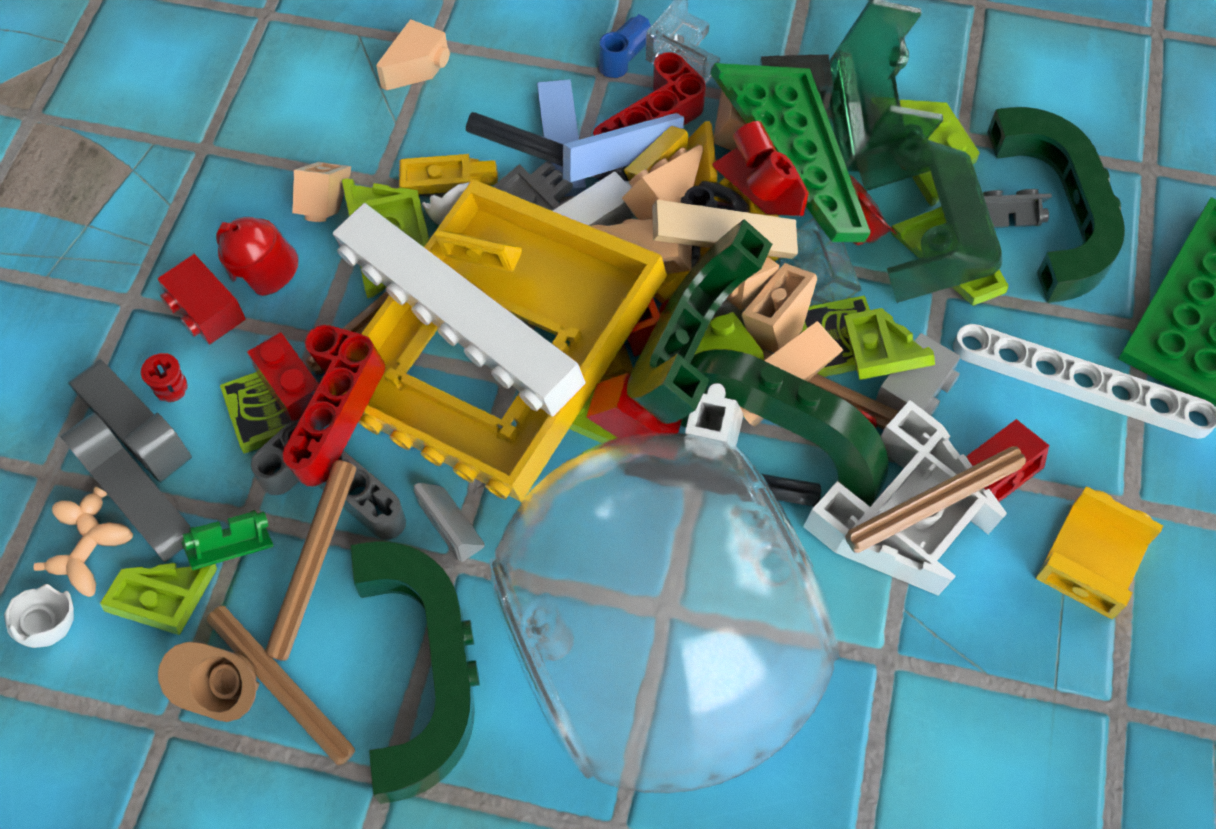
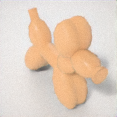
(92, 534)

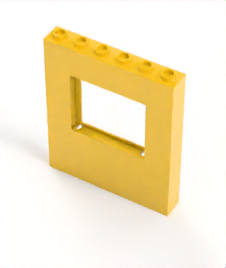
(565, 282)

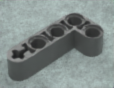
(131, 421)
(127, 485)
(360, 506)

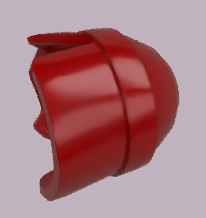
(257, 253)

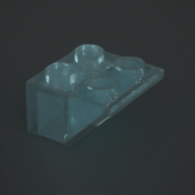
(828, 261)

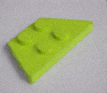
(948, 133)
(398, 206)

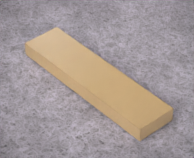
(706, 225)

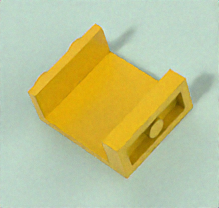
(1098, 552)

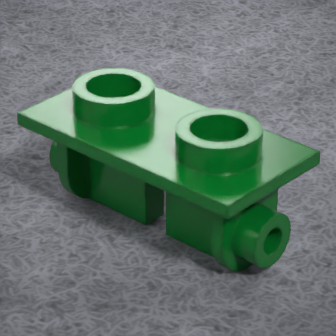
(212, 545)

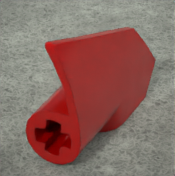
(763, 173)

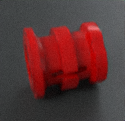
(159, 381)

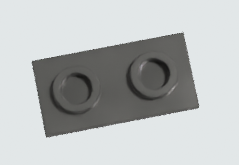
(1024, 206)

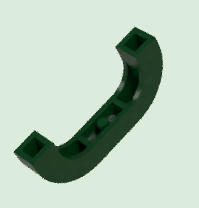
(1087, 188)
(663, 374)
(805, 411)
(428, 758)

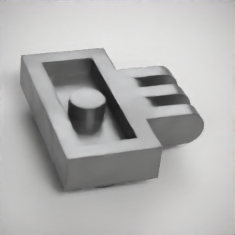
(542, 187)

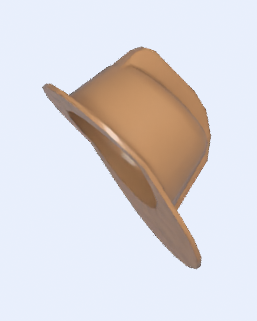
(208, 681)

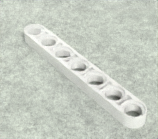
(1102, 377)

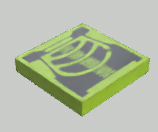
(831, 318)
(252, 411)

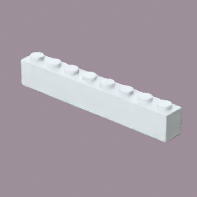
(460, 311)

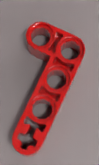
(675, 89)
(339, 355)

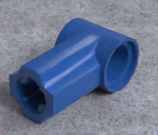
(622, 46)

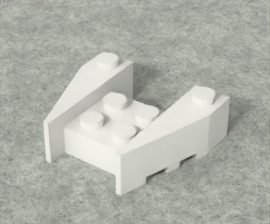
(912, 554)

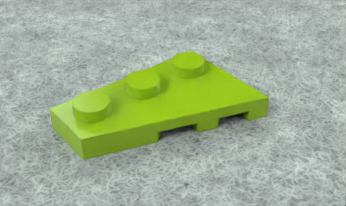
(910, 234)

